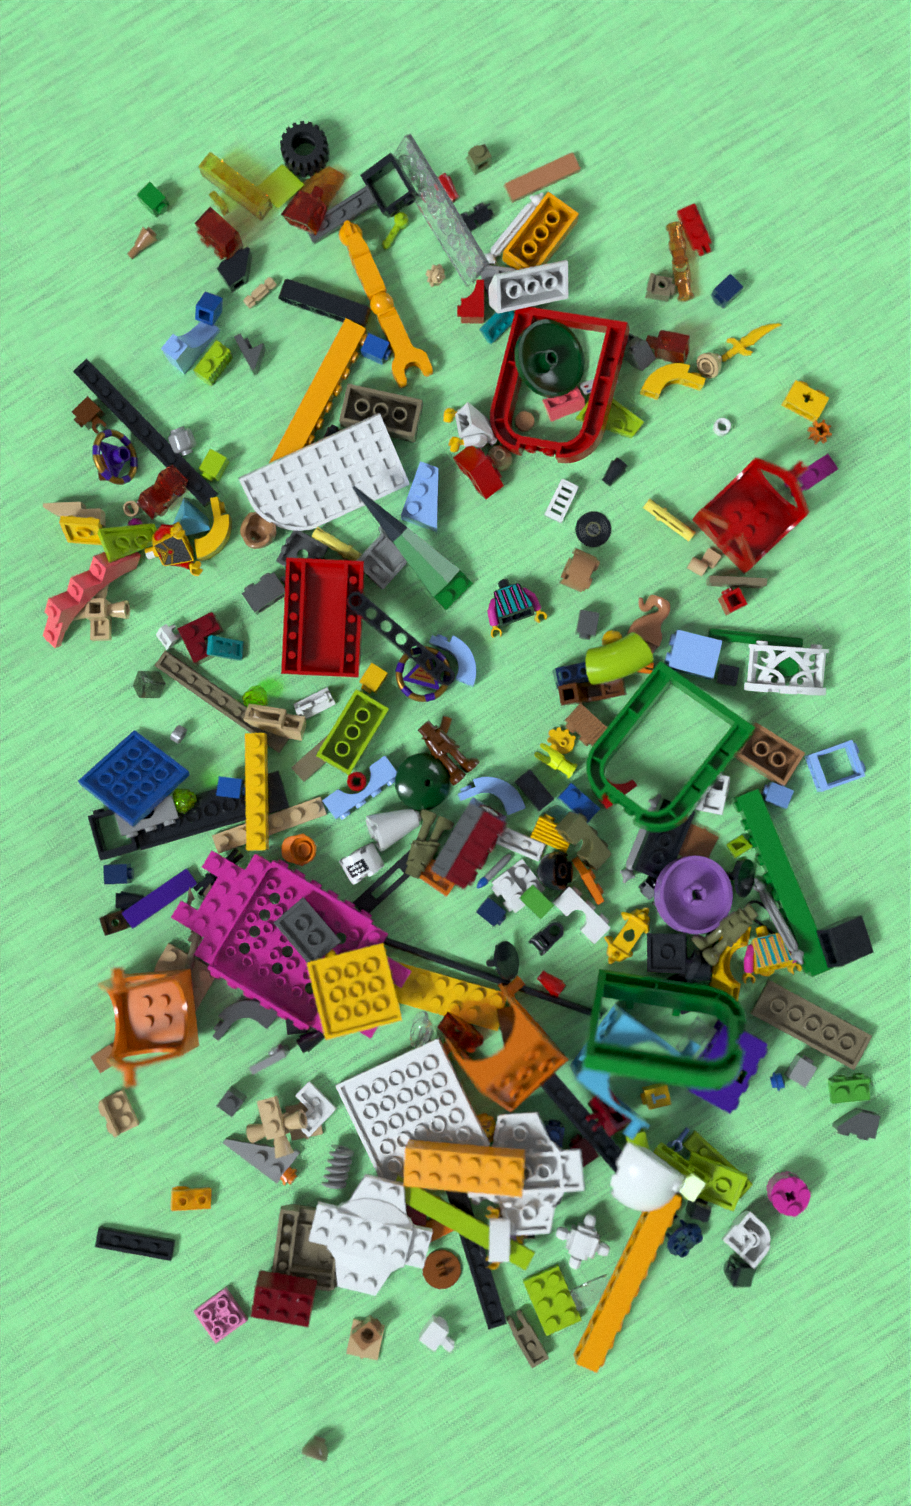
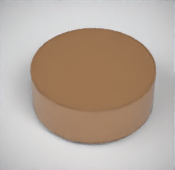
(524, 421)

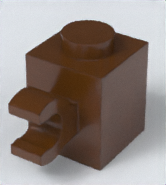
(89, 414)

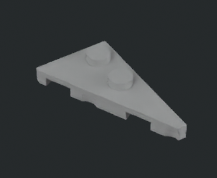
(262, 1157)

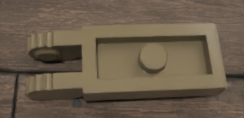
(528, 1340)

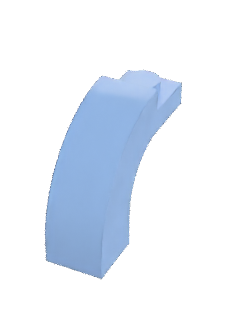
(504, 791)

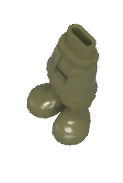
(422, 850)
(731, 929)

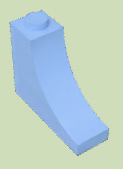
(186, 349)

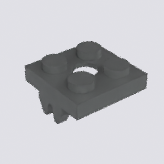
(299, 541)

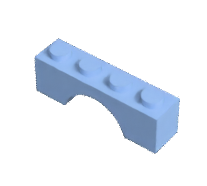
(381, 774)

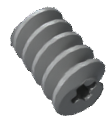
(339, 1167)

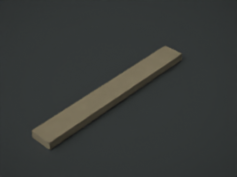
(214, 696)

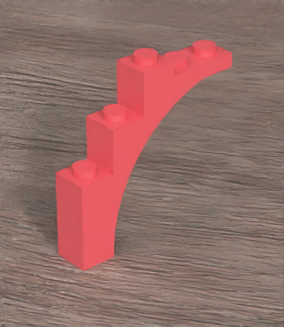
(81, 589)

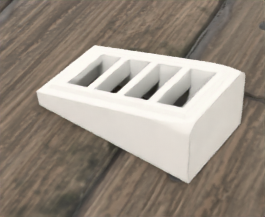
(568, 485)

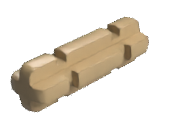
(259, 292)

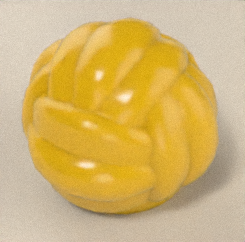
(611, 636)

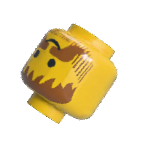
(488, 1125)

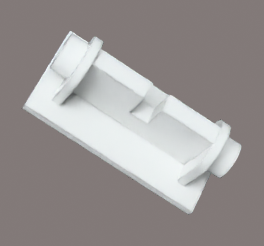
(315, 703)

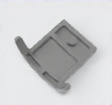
(382, 560)

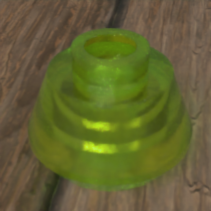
(255, 695)
(183, 800)

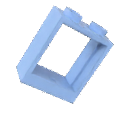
(818, 775)

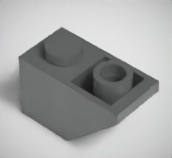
(638, 352)
(858, 1122)

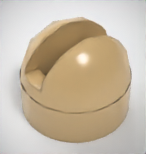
(134, 506)

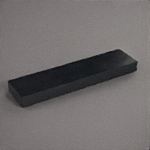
(135, 1243)

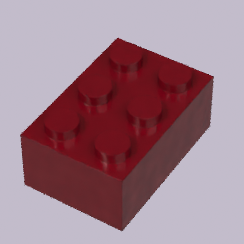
(283, 1298)

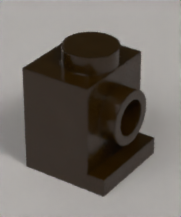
(108, 924)

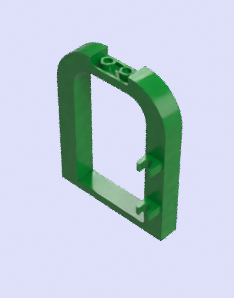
(703, 778)
(659, 1065)

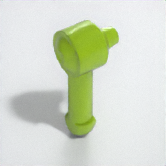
(401, 222)

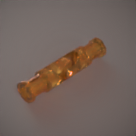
(677, 248)

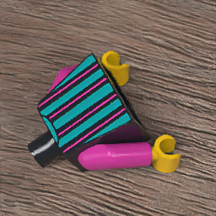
(511, 605)

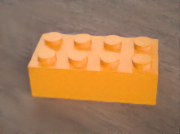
(541, 234)

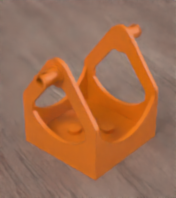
(151, 1016)
(520, 1064)

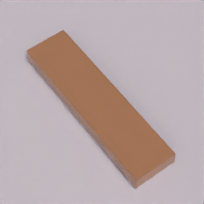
(542, 177)

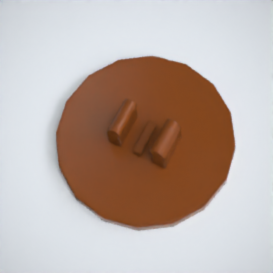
(441, 1269)

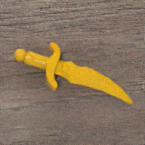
(750, 339)

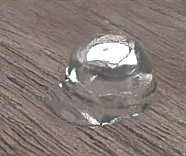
(422, 1030)

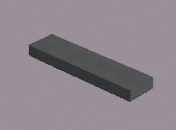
(345, 210)

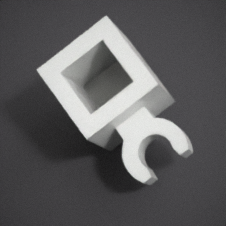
(435, 1334)

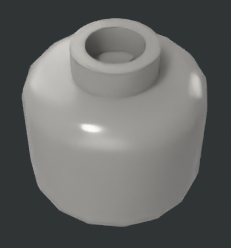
(182, 440)

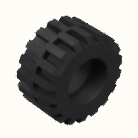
(299, 135)

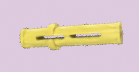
(668, 519)
(335, 544)

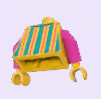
(767, 954)

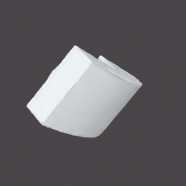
(499, 1239)

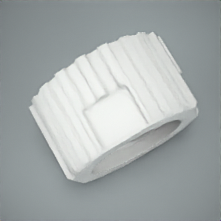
(721, 432)

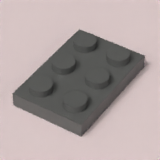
(307, 931)

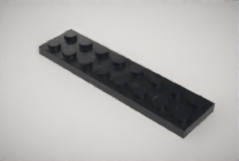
(211, 813)

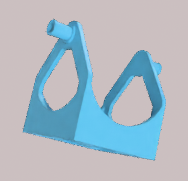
(623, 1030)

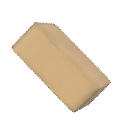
(710, 558)

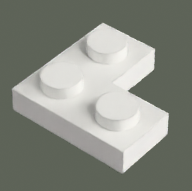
(319, 1107)

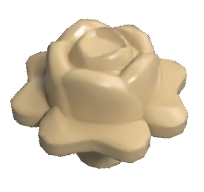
(435, 275)

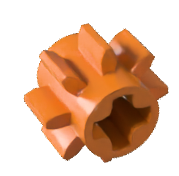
(814, 435)

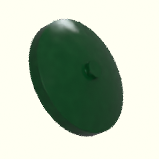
(549, 358)

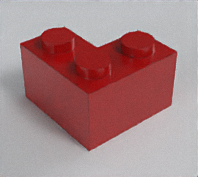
(479, 470)

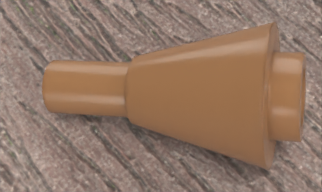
(145, 238)

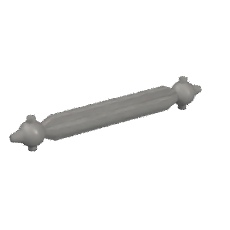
(627, 873)
(778, 920)

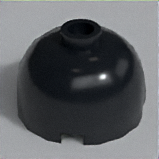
(555, 871)

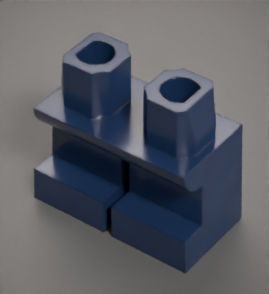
(570, 674)

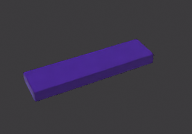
(159, 898)

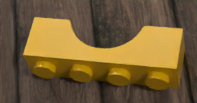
(721, 973)

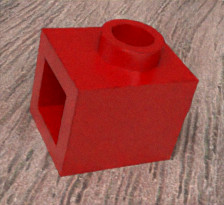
(732, 600)

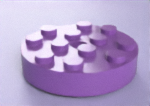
(674, 894)

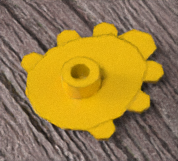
(561, 740)

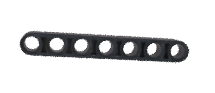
(410, 642)

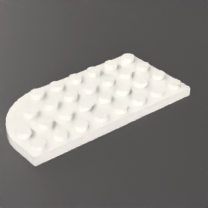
(318, 479)

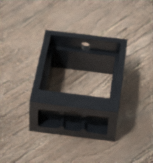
(379, 170)
(103, 853)

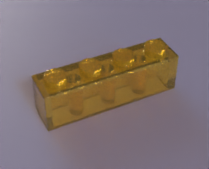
(235, 186)

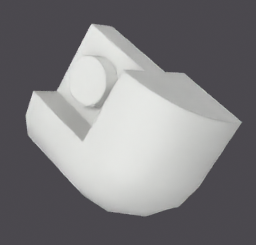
(716, 797)
(748, 1238)

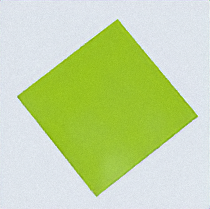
(280, 185)

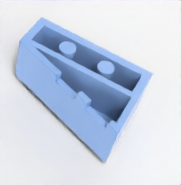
(422, 500)

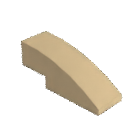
(76, 509)
(276, 721)

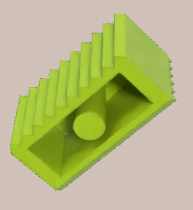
(213, 363)

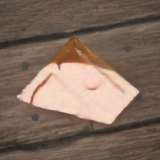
(329, 180)

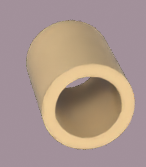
(697, 566)

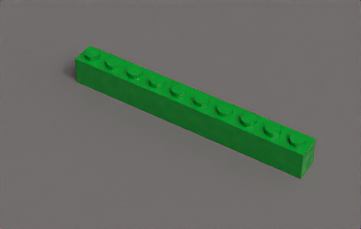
(781, 879)

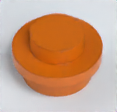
(289, 1176)

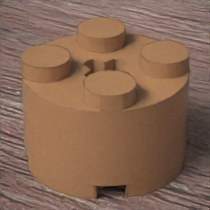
(578, 570)

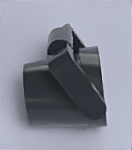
(697, 968)

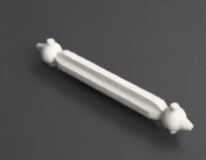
(513, 228)

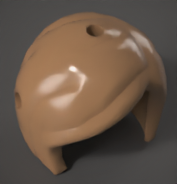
(257, 531)

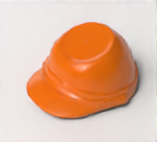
(299, 849)

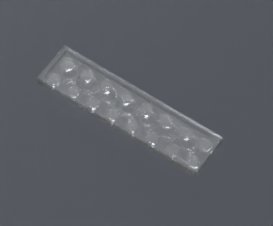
(441, 213)

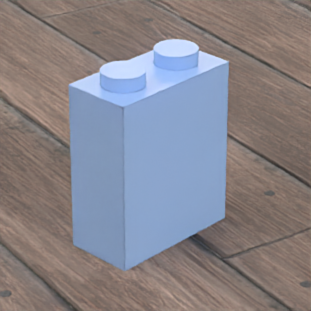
(693, 654)

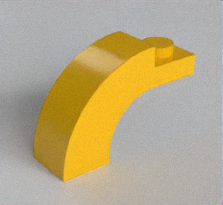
(671, 374)
(219, 534)

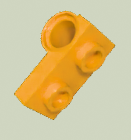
(190, 1198)

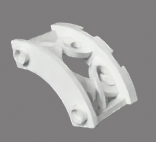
(811, 684)

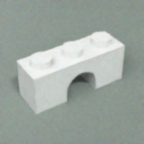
(595, 925)

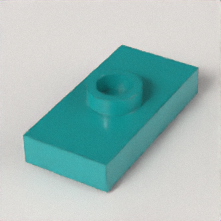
(496, 325)
(225, 648)

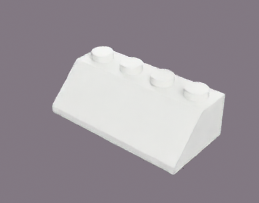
(529, 287)

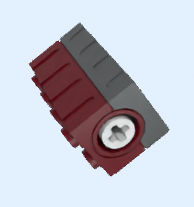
(470, 844)

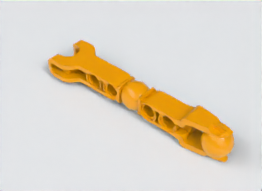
(383, 306)

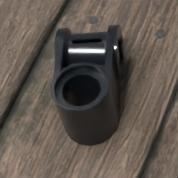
(546, 937)

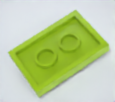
(724, 1182)
(552, 1300)

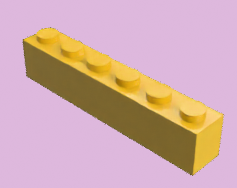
(256, 791)

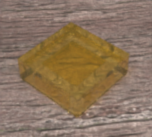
(218, 203)

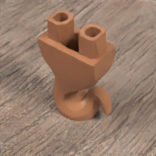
(649, 626)

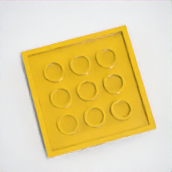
(354, 991)

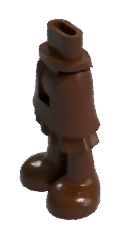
(440, 744)

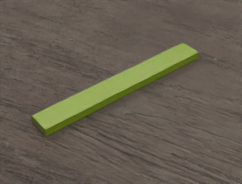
(461, 1222)

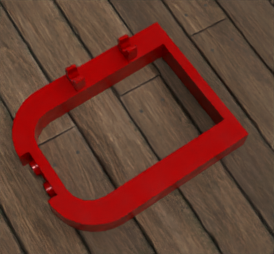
(600, 397)

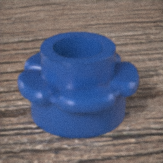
(777, 1081)

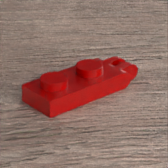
(694, 229)

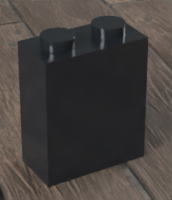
(844, 941)

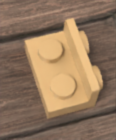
(118, 1113)

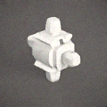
(582, 1241)

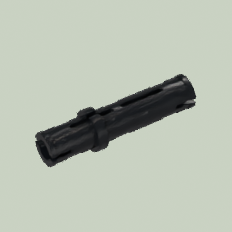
(211, 878)

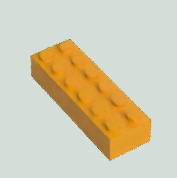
(464, 1168)

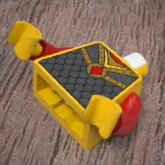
(173, 548)

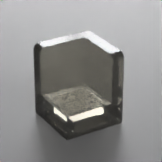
(149, 684)

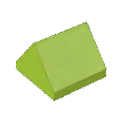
(739, 846)

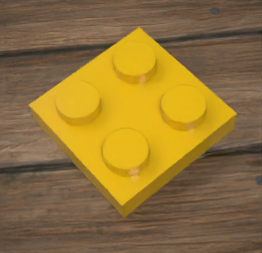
(81, 529)

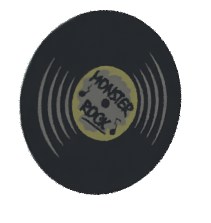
(593, 529)

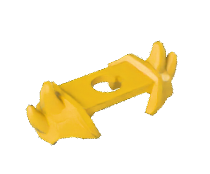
(620, 948)

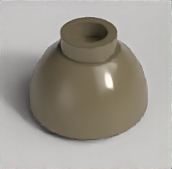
(316, 1449)

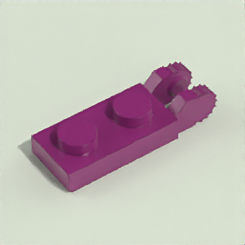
(816, 472)

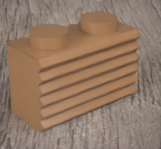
(585, 725)

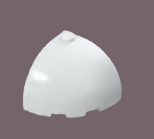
(644, 1179)

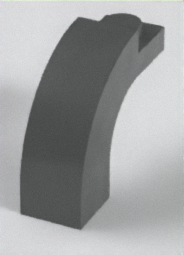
(244, 1009)

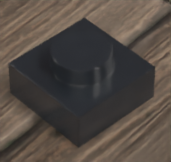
(727, 675)

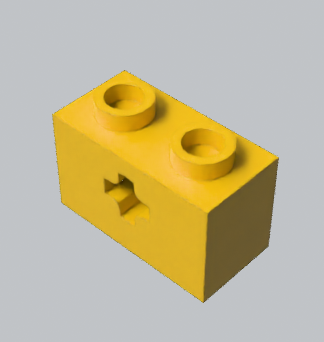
(795, 401)

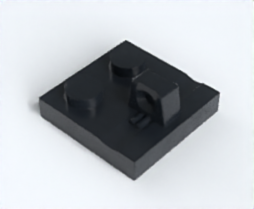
(666, 952)

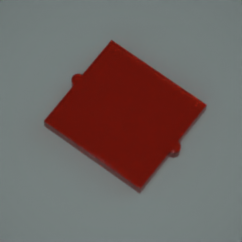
(698, 842)

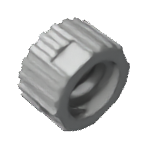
(178, 734)

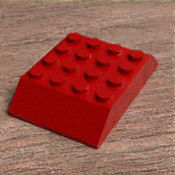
(318, 625)

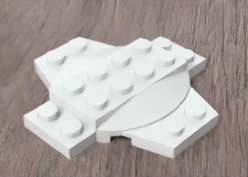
(547, 1173)
(370, 1235)

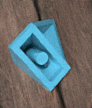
(191, 518)

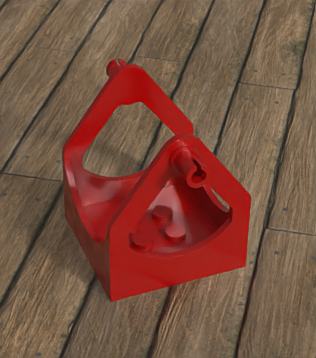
(751, 515)

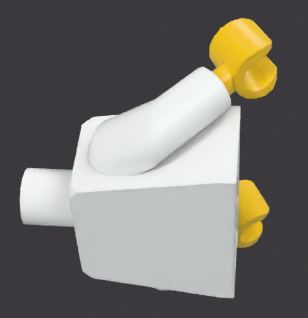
(472, 427)

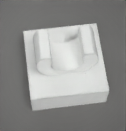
(167, 637)

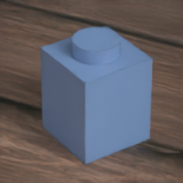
(777, 795)

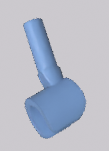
(678, 1145)

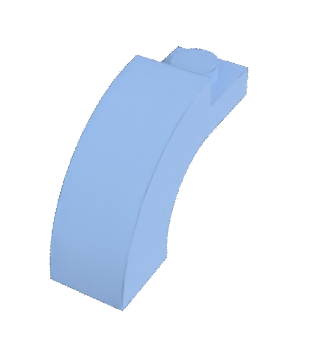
(463, 655)

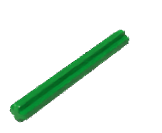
(751, 638)

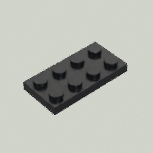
(660, 847)

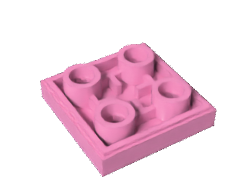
(220, 1315)

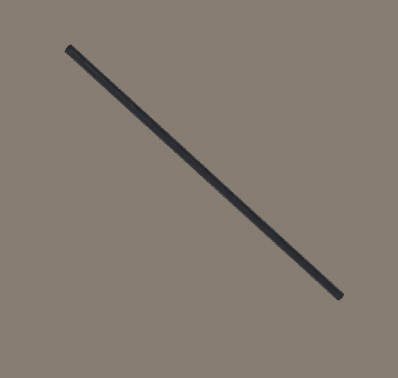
(486, 975)

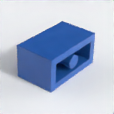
(578, 802)

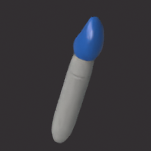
(493, 871)

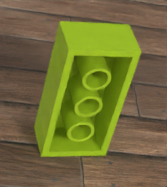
(352, 732)

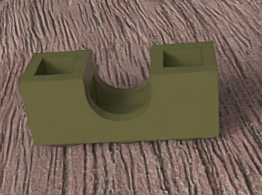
(593, 850)

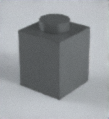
(587, 624)
(231, 1101)

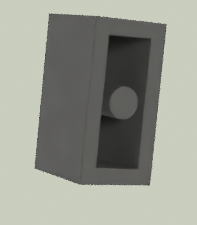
(264, 593)

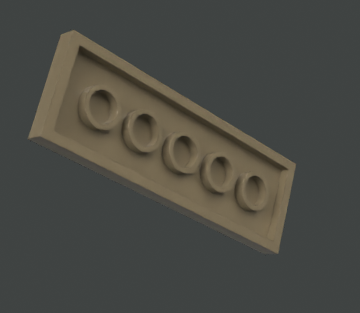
(811, 1024)

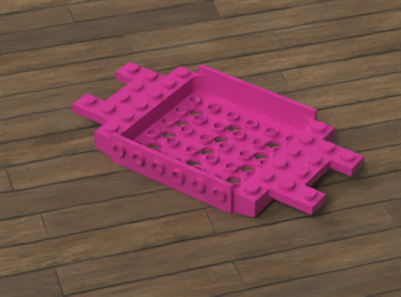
(235, 907)

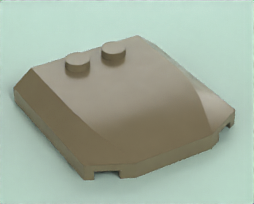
(296, 1254)

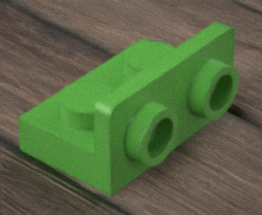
(849, 1089)

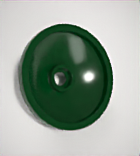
(411, 779)

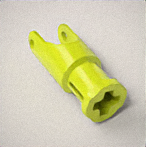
(556, 760)

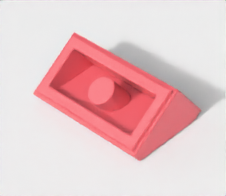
(564, 405)

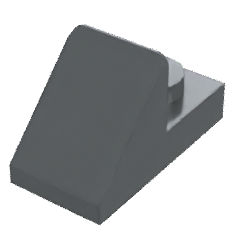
(252, 355)

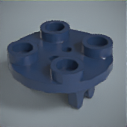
(684, 1239)

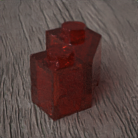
(160, 496)

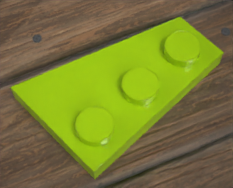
(619, 420)
(125, 540)

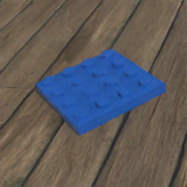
(134, 778)

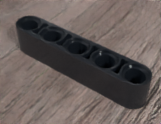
(323, 303)

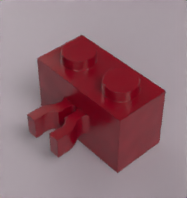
(607, 1116)

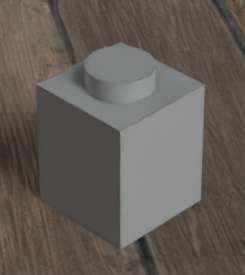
(801, 1070)

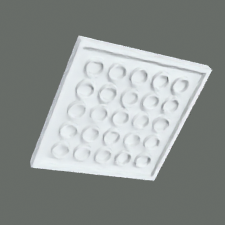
(409, 1099)

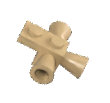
(100, 614)
(276, 1125)

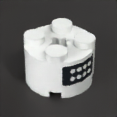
(362, 863)

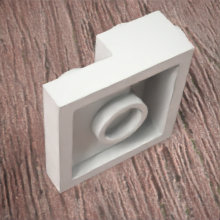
(514, 883)

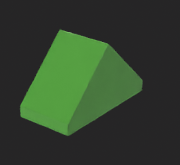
(536, 901)

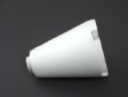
(391, 826)

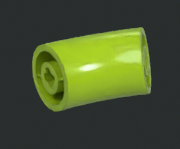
(617, 659)

